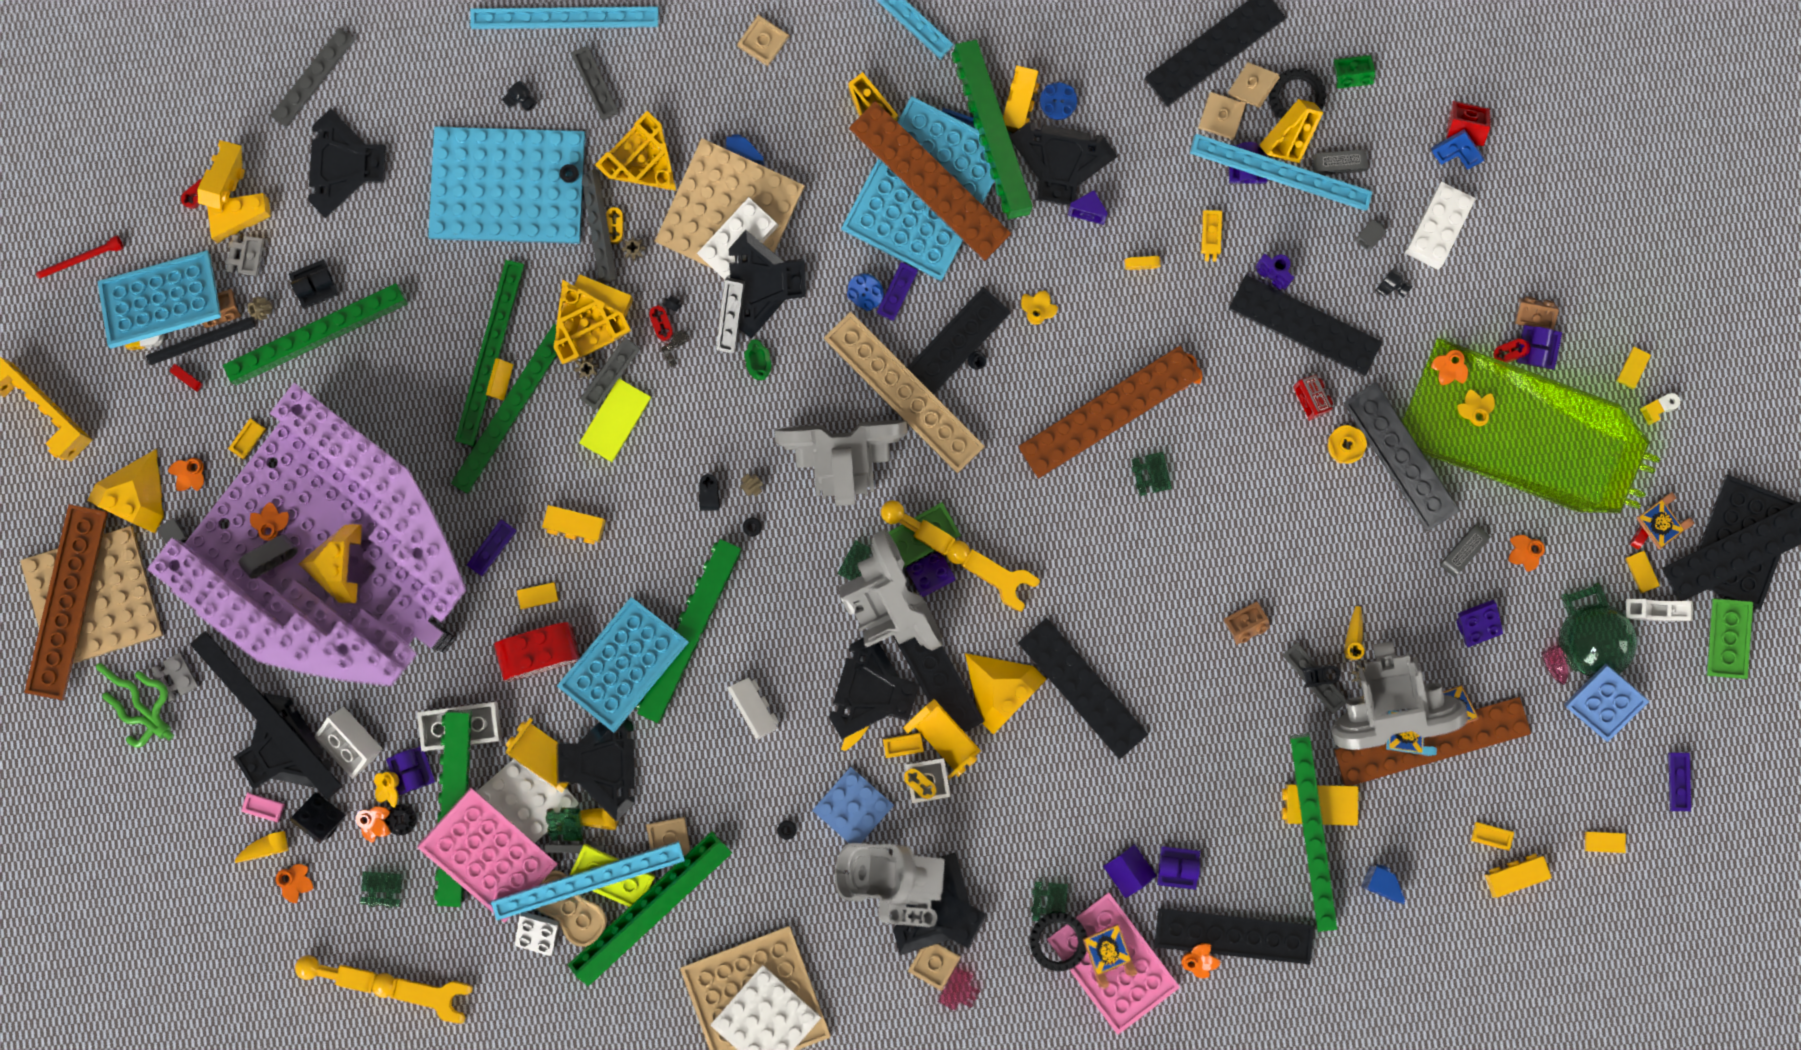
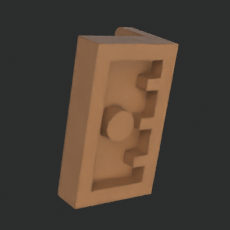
(227, 308)
(1536, 313)
(1247, 623)

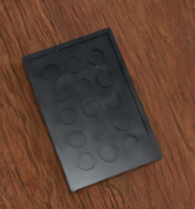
(1735, 508)

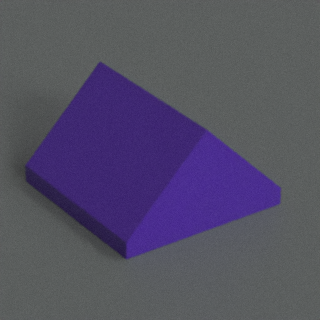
(1088, 209)
(1130, 871)

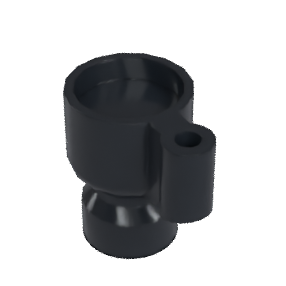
(519, 94)
(1392, 282)

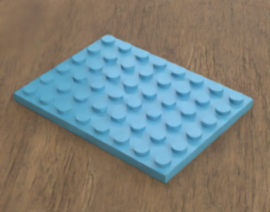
(506, 185)
(895, 218)

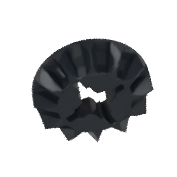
(409, 818)

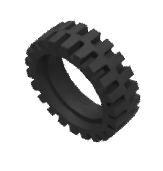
(1300, 74)
(1035, 945)

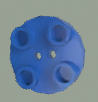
(1058, 92)
(859, 285)

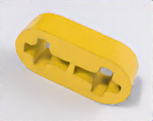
(619, 224)
(1141, 263)
(923, 780)

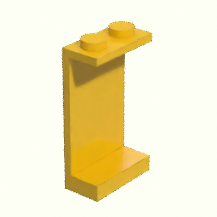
(945, 737)
(536, 753)
(1337, 805)

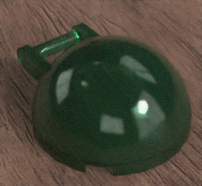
(1596, 634)

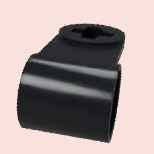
(709, 497)
(1319, 676)

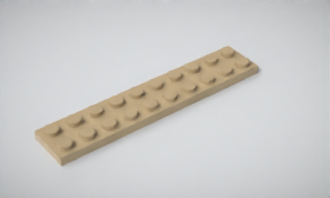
(904, 392)

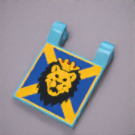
(1409, 742)

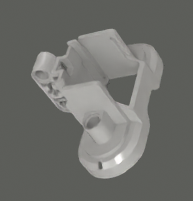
(842, 459)
(884, 602)
(1395, 685)
(892, 880)

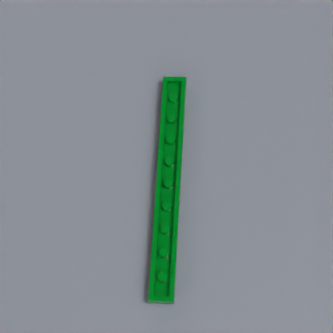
(490, 349)
(507, 414)

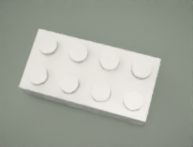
(748, 217)
(1440, 225)
(484, 725)

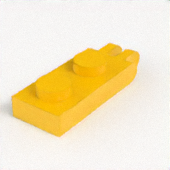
(1211, 234)

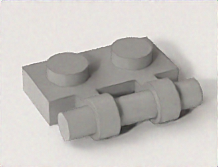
(250, 255)
(180, 674)

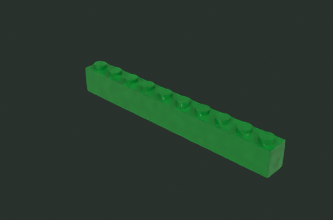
(992, 129)
(315, 334)
(692, 626)
(454, 785)
(1313, 832)
(649, 909)

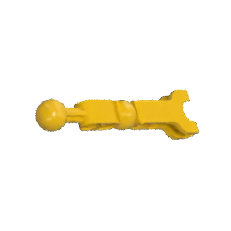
(960, 553)
(385, 985)

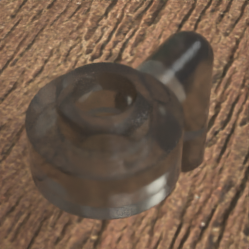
(679, 339)

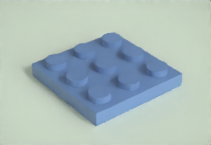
(1606, 702)
(853, 807)

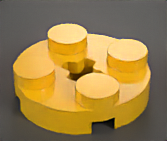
(1352, 435)

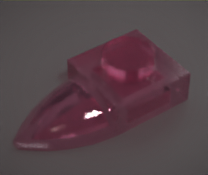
(1556, 663)

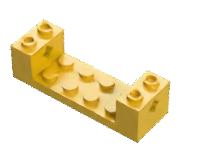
(70, 438)

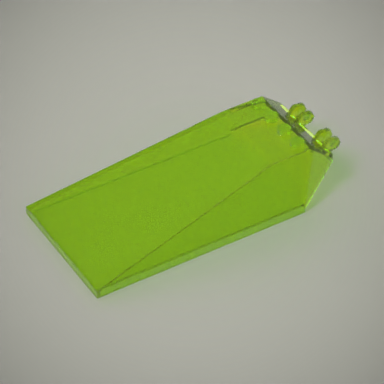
(1537, 437)

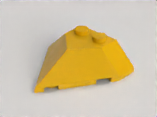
(640, 156)
(585, 324)
(133, 493)
(330, 563)
(1001, 687)

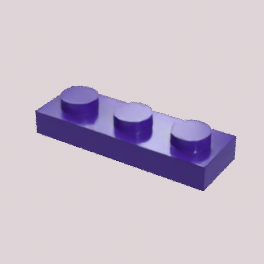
(897, 291)
(491, 547)
(1679, 782)

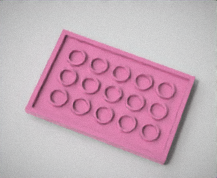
(485, 851)
(1126, 996)

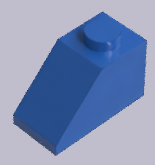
(744, 148)

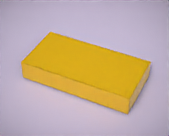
(1633, 367)
(499, 379)
(247, 439)
(1642, 572)
(537, 596)
(903, 745)
(1492, 836)
(1605, 842)

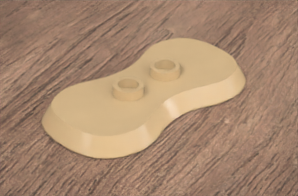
(579, 918)

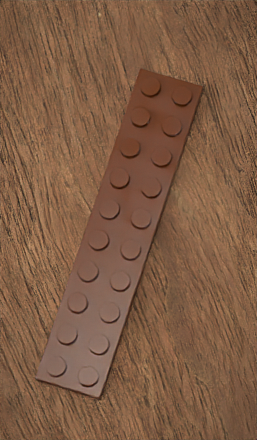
(929, 181)
(1109, 412)
(66, 602)
(1495, 725)

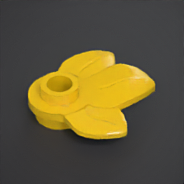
(1038, 304)
(1476, 405)
(386, 787)

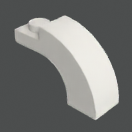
(1659, 610)

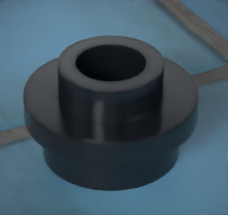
(566, 168)
(672, 303)
(981, 361)
(748, 522)
(786, 836)

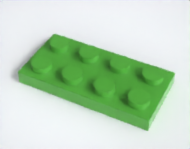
(913, 549)
(1729, 638)

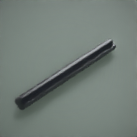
(200, 341)

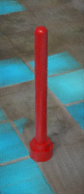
(114, 244)

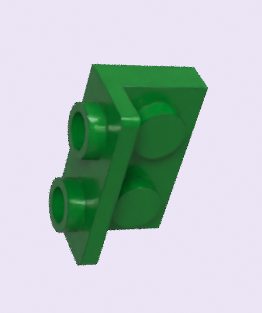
(1354, 71)

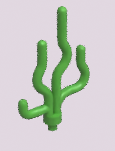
(153, 721)

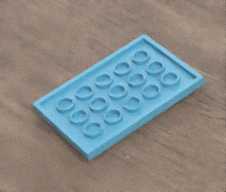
(159, 299)
(622, 664)

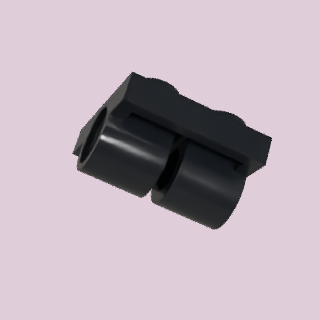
(313, 284)
(318, 818)

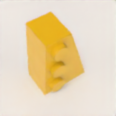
(865, 94)
(1020, 98)
(1293, 132)
(222, 177)
(237, 215)

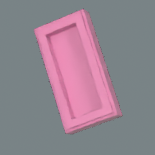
(263, 807)

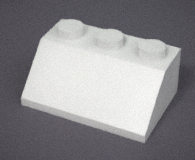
(753, 707)
(348, 742)

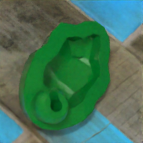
(757, 360)

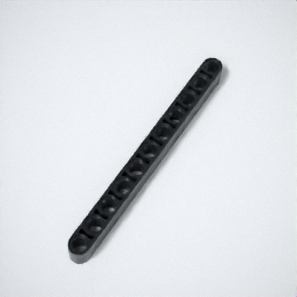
(266, 715)

